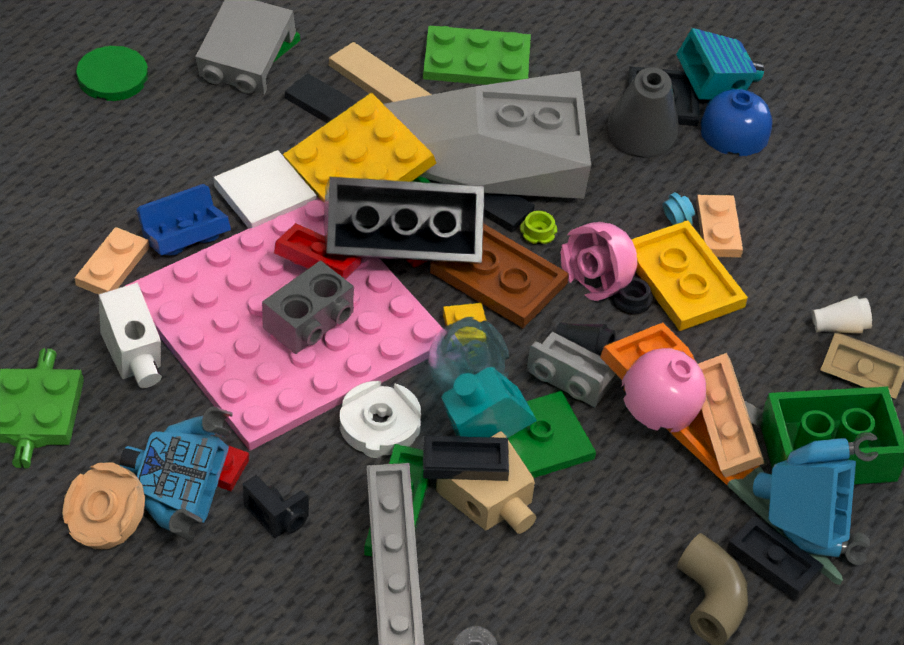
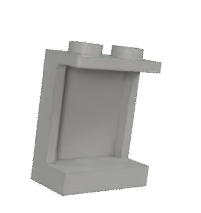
(244, 44)

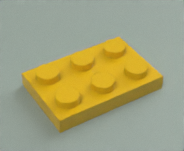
(686, 276)

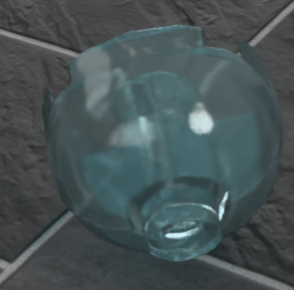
(466, 348)

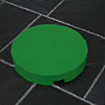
(112, 73)

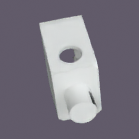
(130, 334)

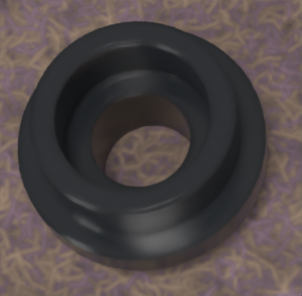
(636, 288)

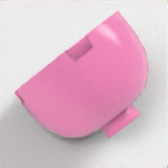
(600, 251)
(665, 389)

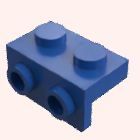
(182, 220)

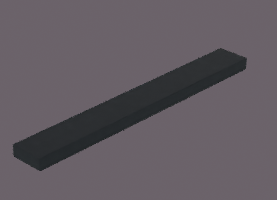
(328, 103)

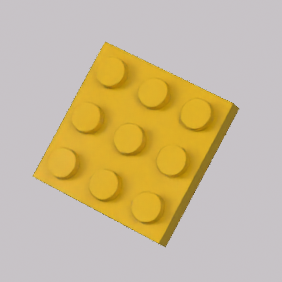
(360, 144)

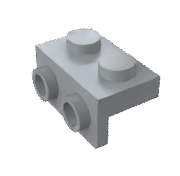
(571, 368)

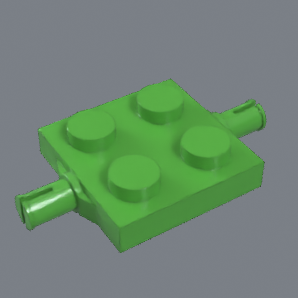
(38, 406)

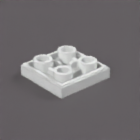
(264, 189)

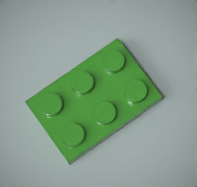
(476, 55)

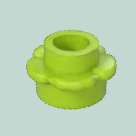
(542, 221)

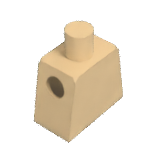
(493, 501)

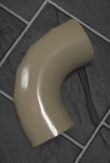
(723, 587)

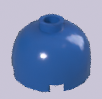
(737, 122)

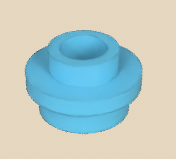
(678, 209)

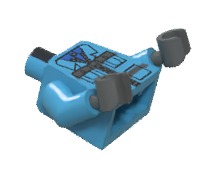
(181, 470)
(815, 497)

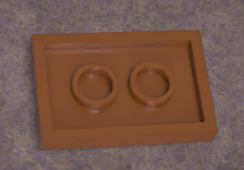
(507, 280)

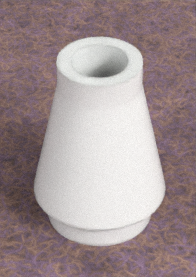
(845, 316)

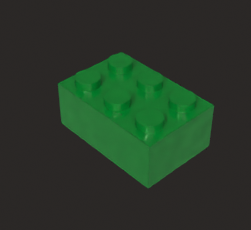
(816, 415)

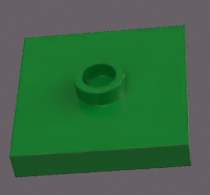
(554, 439)

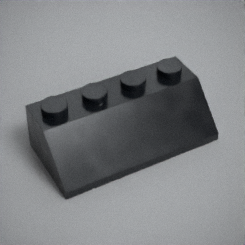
(403, 220)

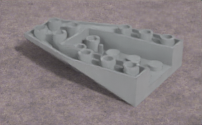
(506, 135)

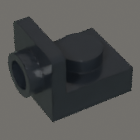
(271, 510)

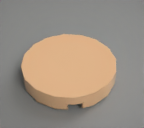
(104, 506)

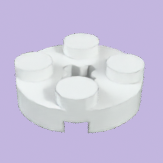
(375, 437)

